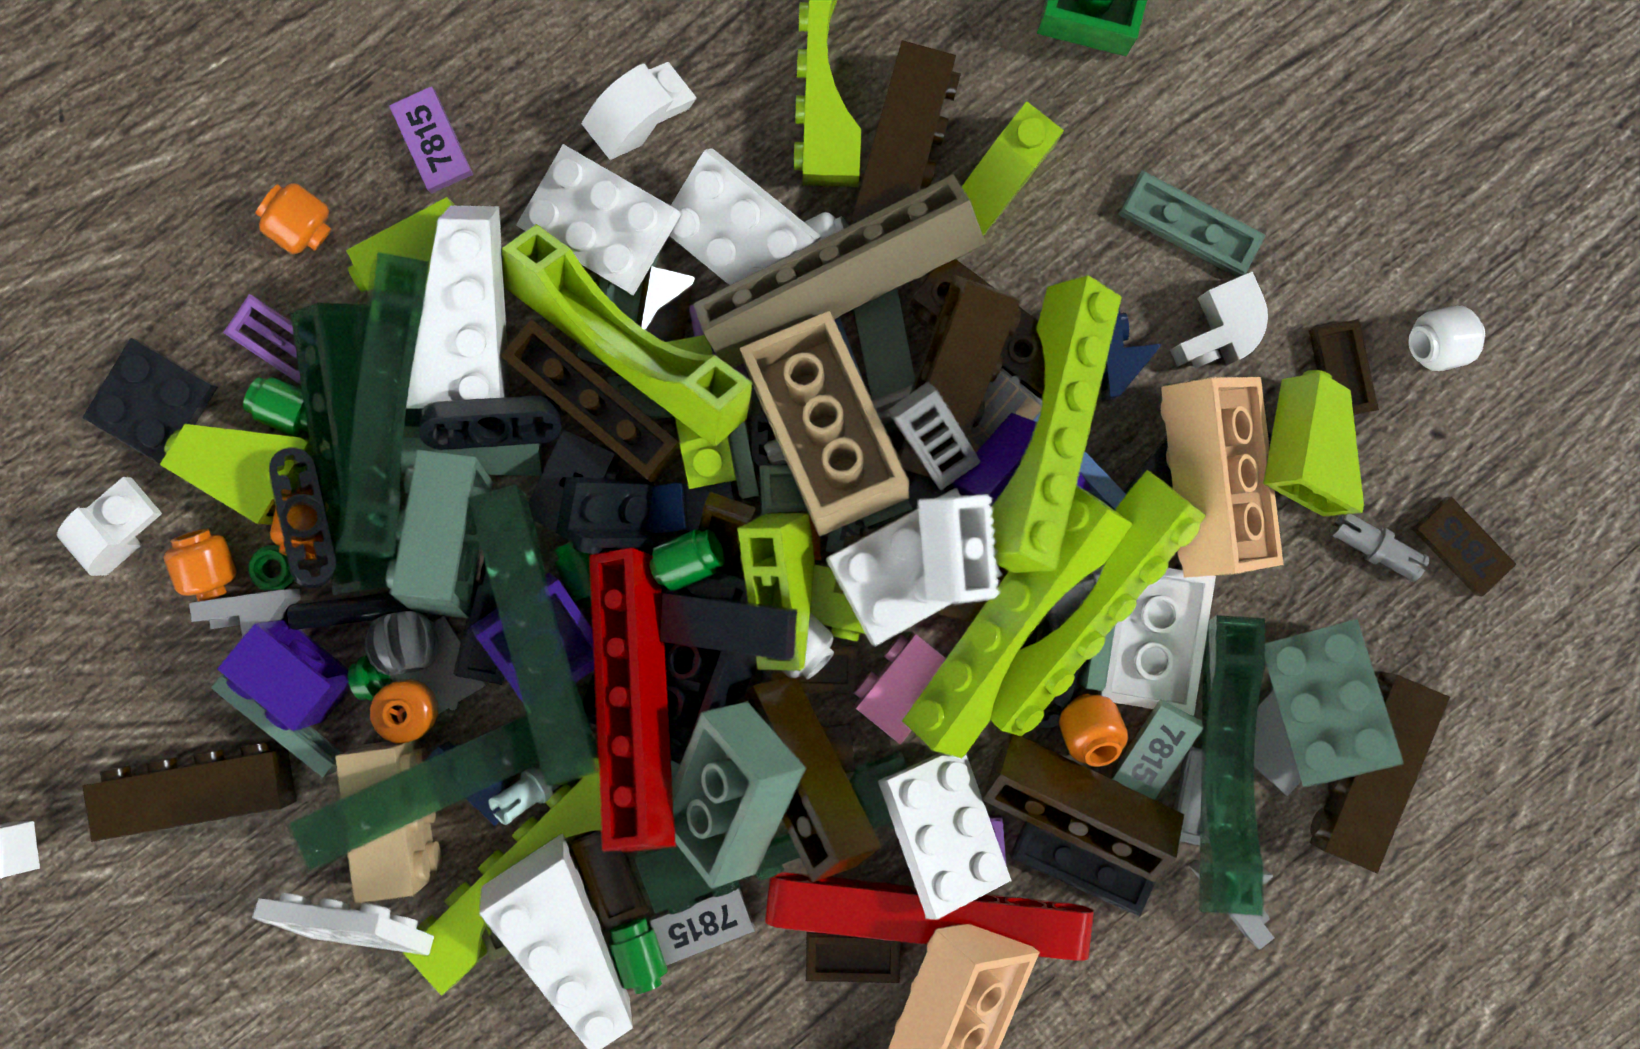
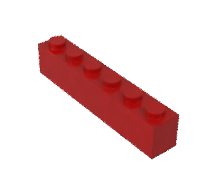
(631, 703)

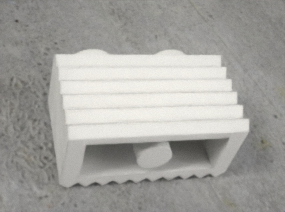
(958, 548)

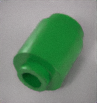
(277, 405)
(687, 559)
(575, 573)
(637, 956)

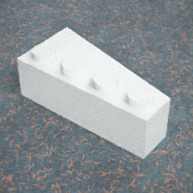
(462, 313)
(557, 939)

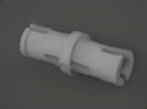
(1380, 546)

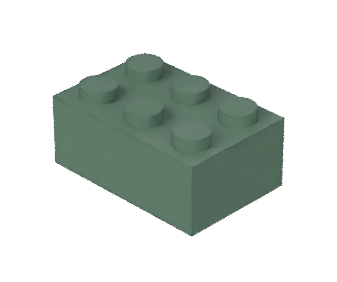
(438, 535)
(1331, 704)
(732, 793)

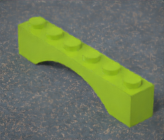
(830, 133)
(688, 385)
(1036, 504)
(1047, 668)
(964, 689)
(459, 930)

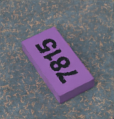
(431, 140)

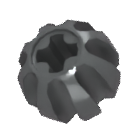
(401, 643)

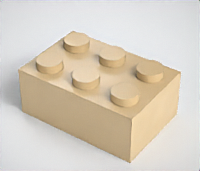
(404, 858)

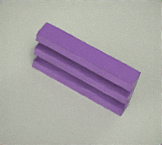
(243, 317)

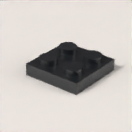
(148, 399)

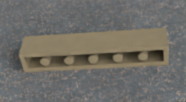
(843, 269)

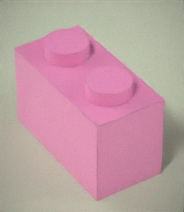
(893, 692)

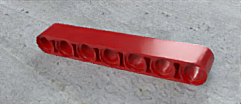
(897, 914)

